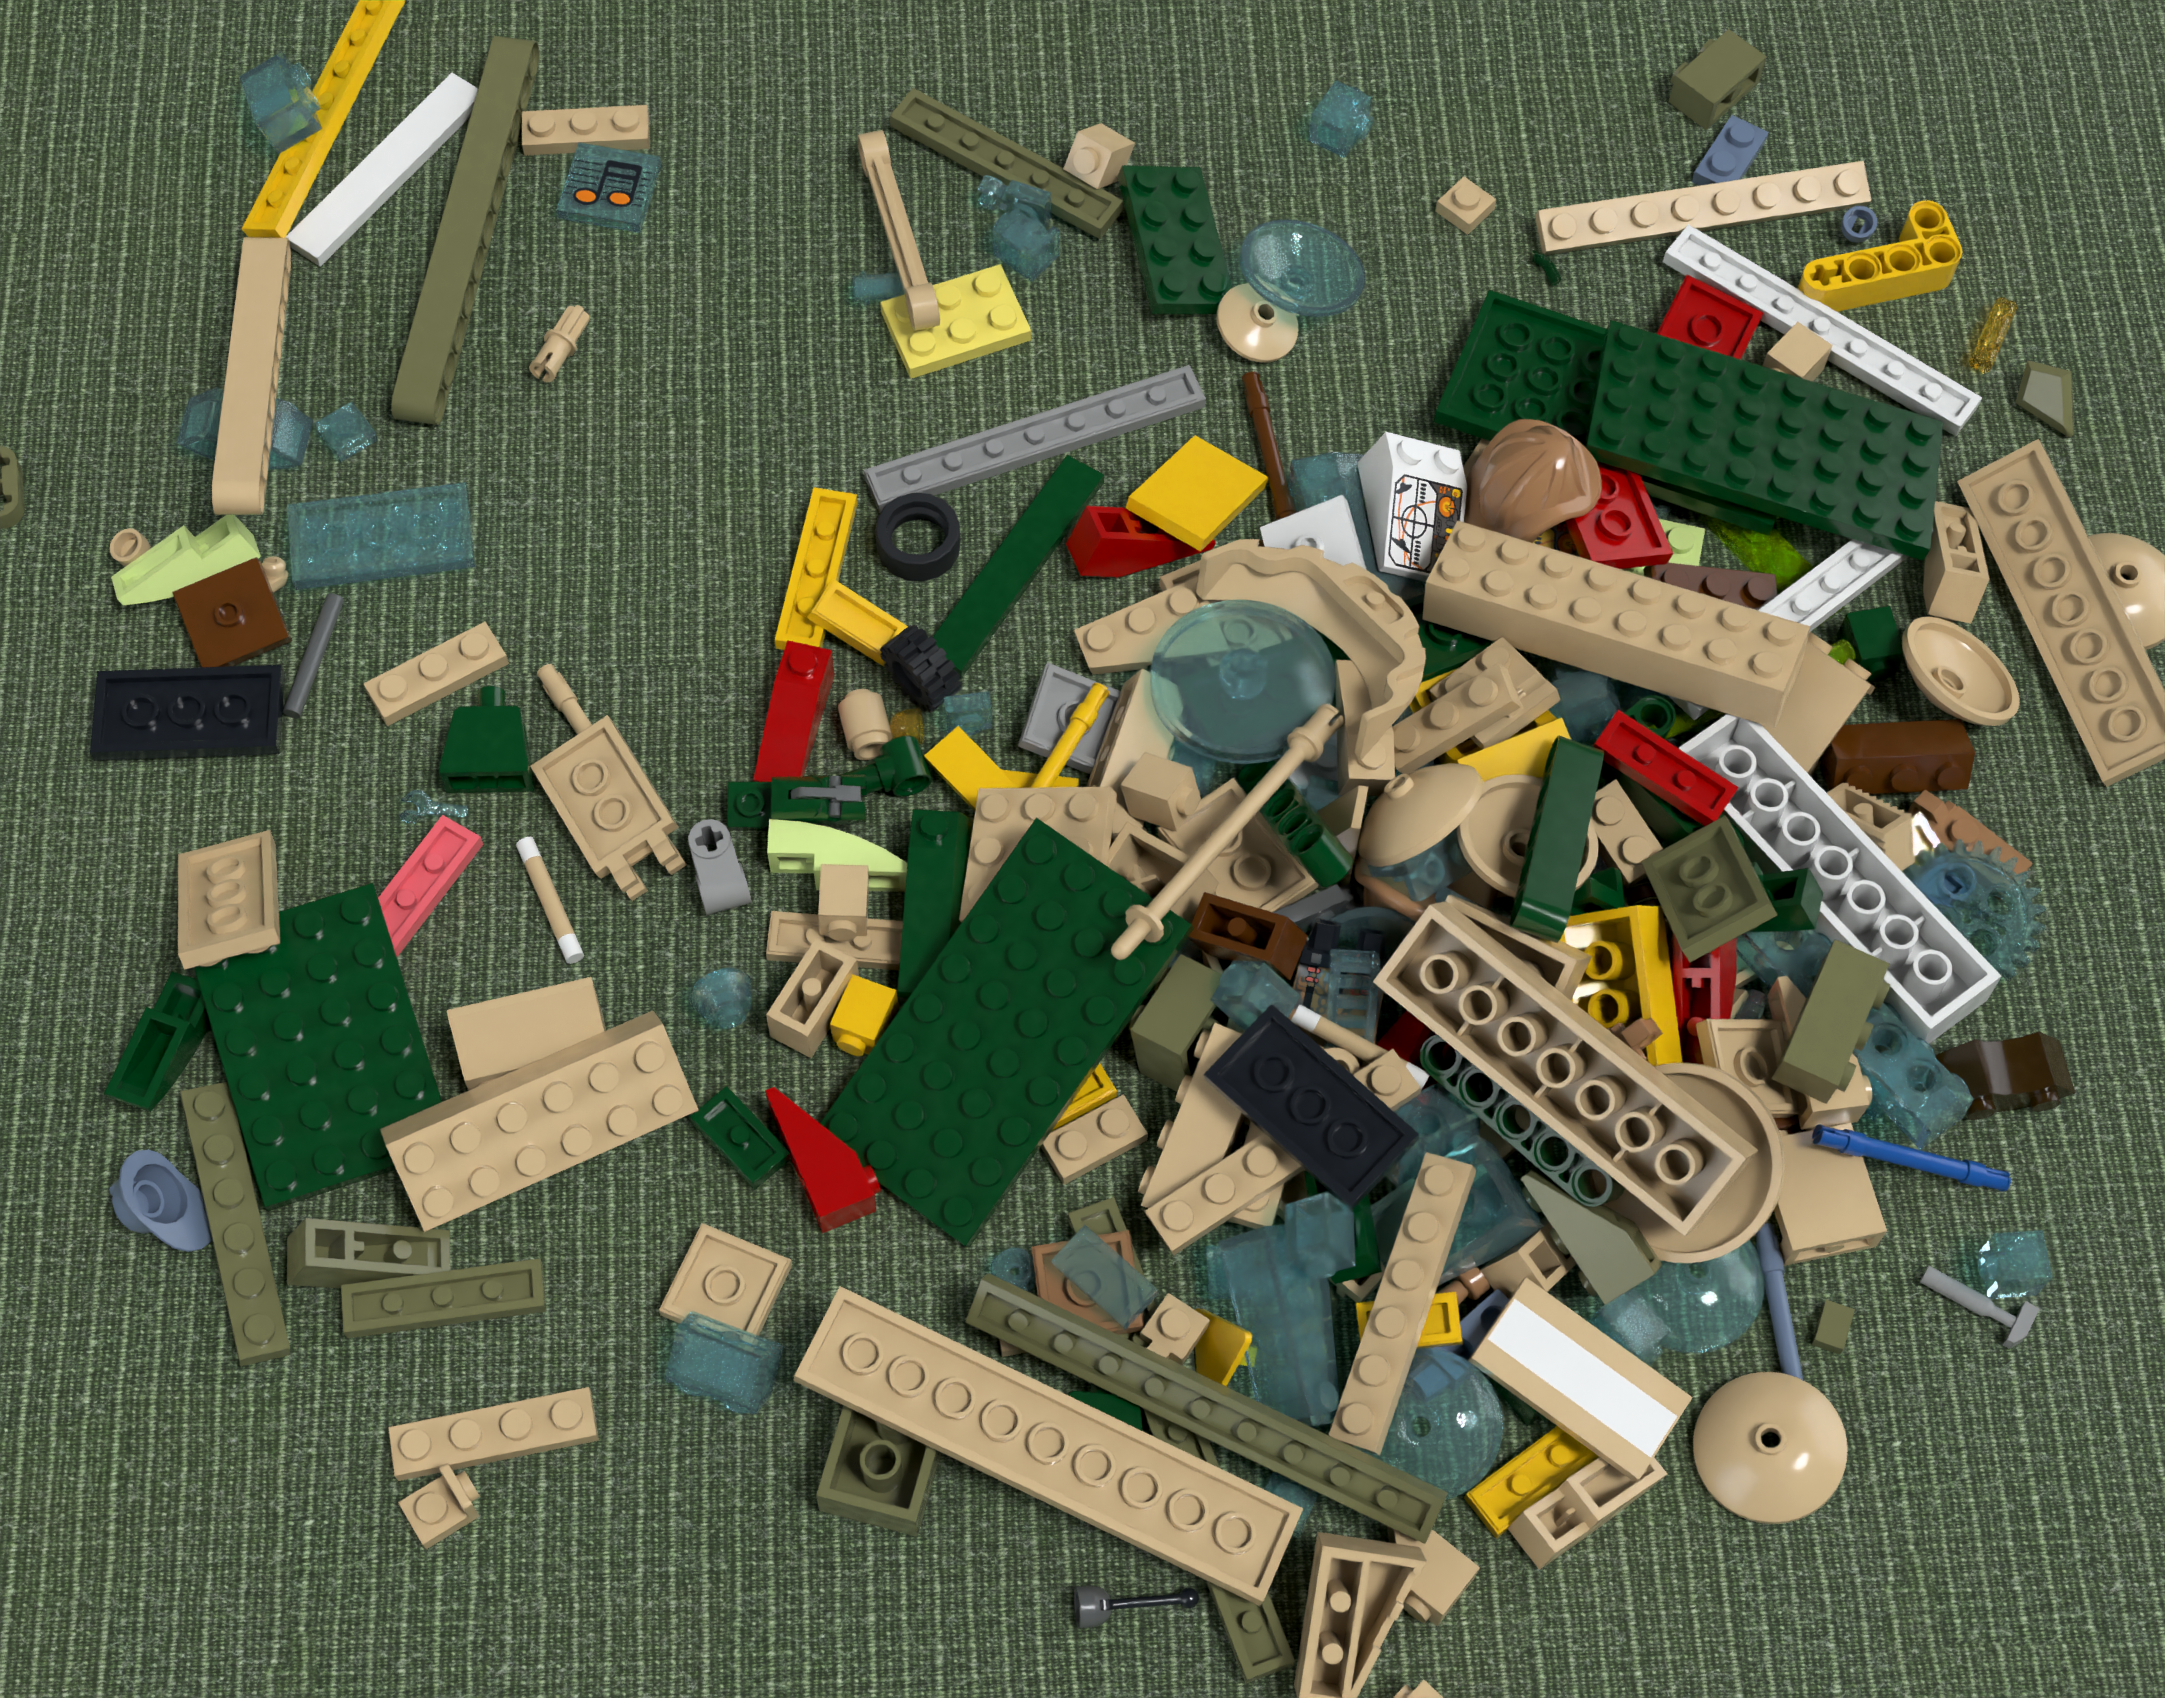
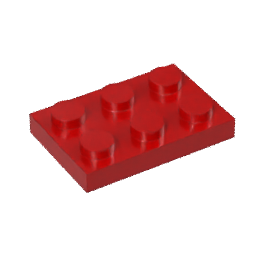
(1622, 525)

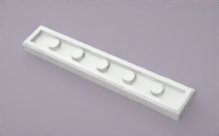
(384, 170)

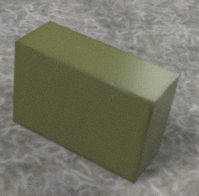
(1833, 1327)

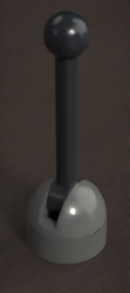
(1095, 1605)

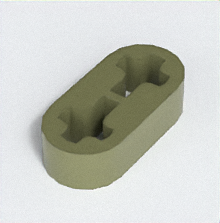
(12, 488)

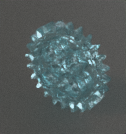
(1983, 877)

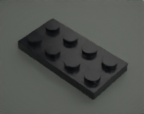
(187, 712)
(1311, 1107)

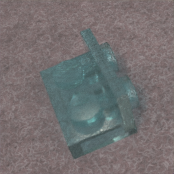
(1430, 869)

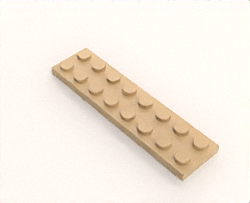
(2071, 610)

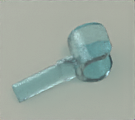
(429, 807)

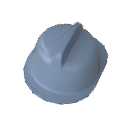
(160, 1201)

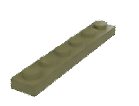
(1001, 158)
(235, 1224)

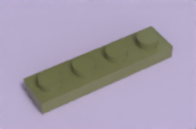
(443, 1298)

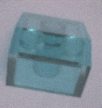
(1492, 1219)

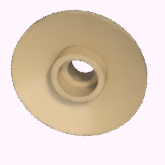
(1251, 334)

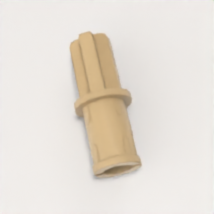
(560, 343)

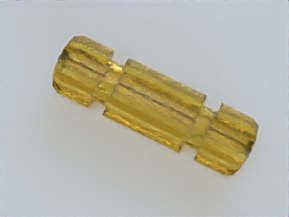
(1993, 334)

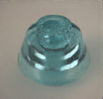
(723, 997)

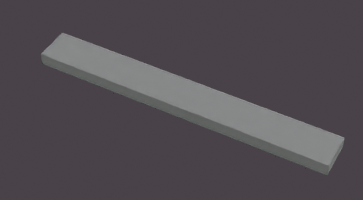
(1037, 437)

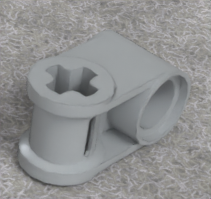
(718, 871)

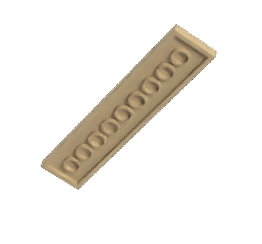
(1049, 1445)

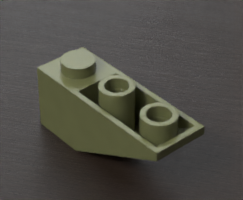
(1601, 1241)

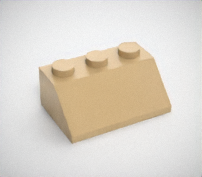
(523, 1028)

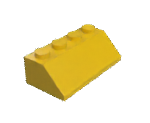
(1627, 973)

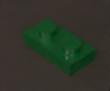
(740, 1137)

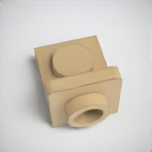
(441, 1506)

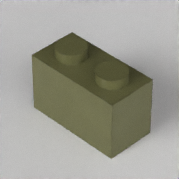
(1716, 78)

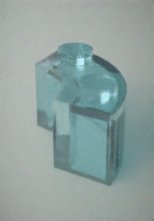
(202, 422)

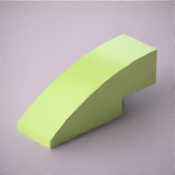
(184, 560)
(805, 846)

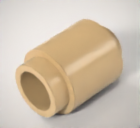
(864, 723)

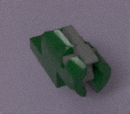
(804, 799)

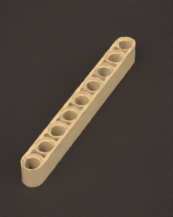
(252, 377)

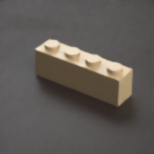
(1129, 735)
(1203, 1127)

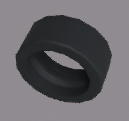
(918, 507)

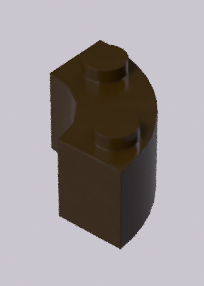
(2011, 1073)

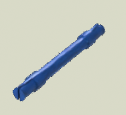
(1858, 1145)

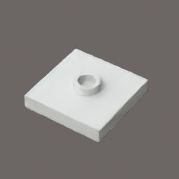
(1323, 527)

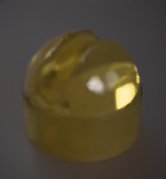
(908, 723)

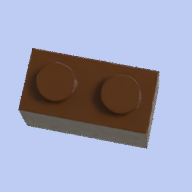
(1247, 934)

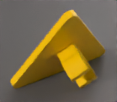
(1221, 1348)

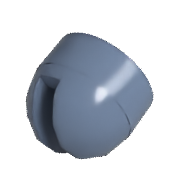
(1865, 231)

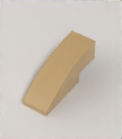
(1578, 1509)

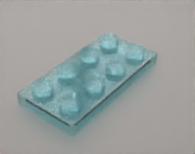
(380, 536)

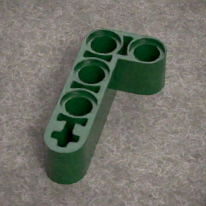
(1652, 808)

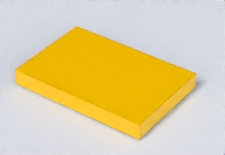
(1196, 493)

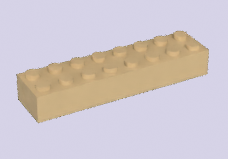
(1616, 623)
(1565, 1067)

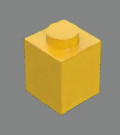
(863, 1015)

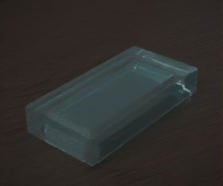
(1105, 1277)

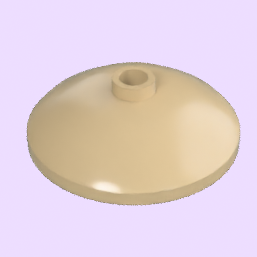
(2145, 592)
(1959, 672)
(1418, 812)
(1503, 826)
(1763, 1481)

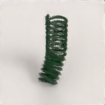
(1549, 271)

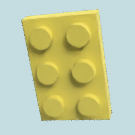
(975, 319)

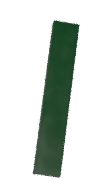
(1017, 562)

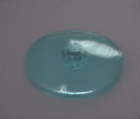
(1240, 679)

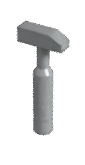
(1982, 1305)

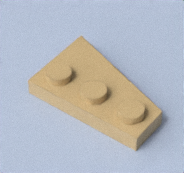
(1131, 635)

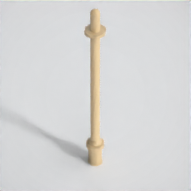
(1304, 745)

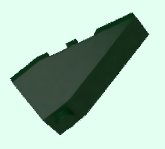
(933, 890)

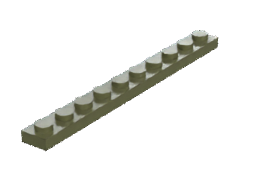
(1207, 1408)
(1251, 1628)

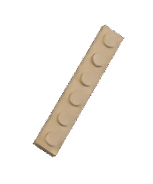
(1258, 1168)
(1402, 1303)

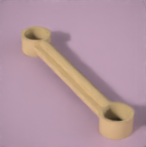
(919, 294)

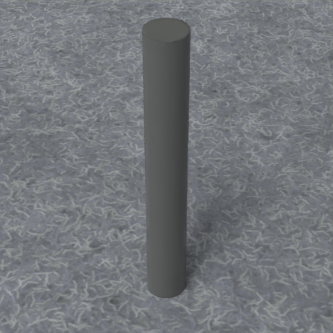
(313, 656)

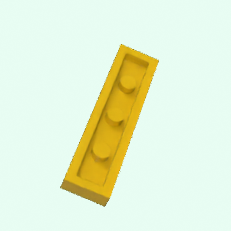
(816, 563)

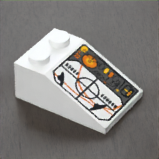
(1411, 502)

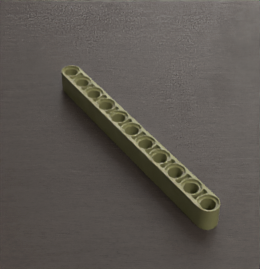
(465, 232)

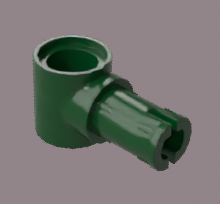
(897, 768)

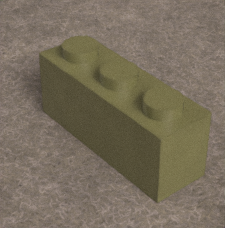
(1833, 1022)

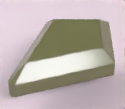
(2048, 395)

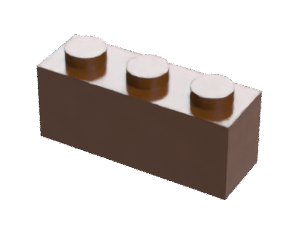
(1900, 757)

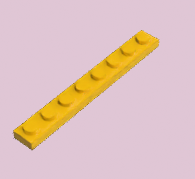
(336, 92)

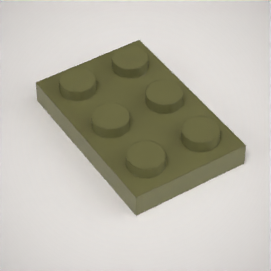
(1708, 889)

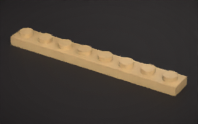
(1702, 207)

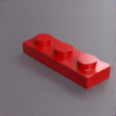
(1664, 769)

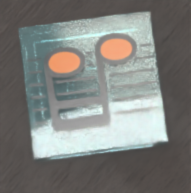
(609, 187)

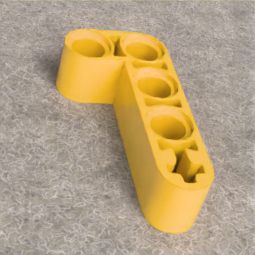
(1914, 266)

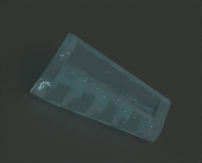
(1353, 962)

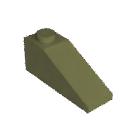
(355, 1252)

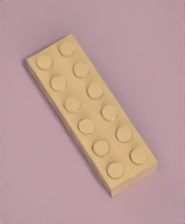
(539, 1120)

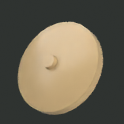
(1749, 1198)

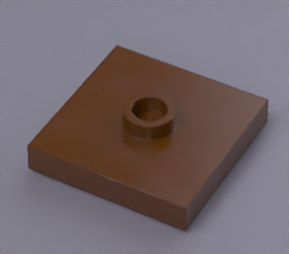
(232, 615)

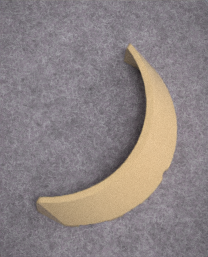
(1340, 603)

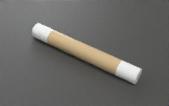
(550, 900)
(1348, 1040)

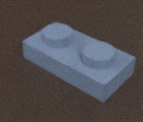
(1731, 153)

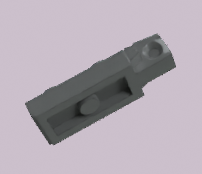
(1324, 905)

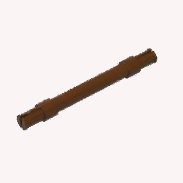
(1259, 411)

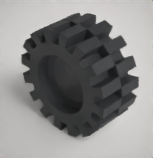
(920, 668)

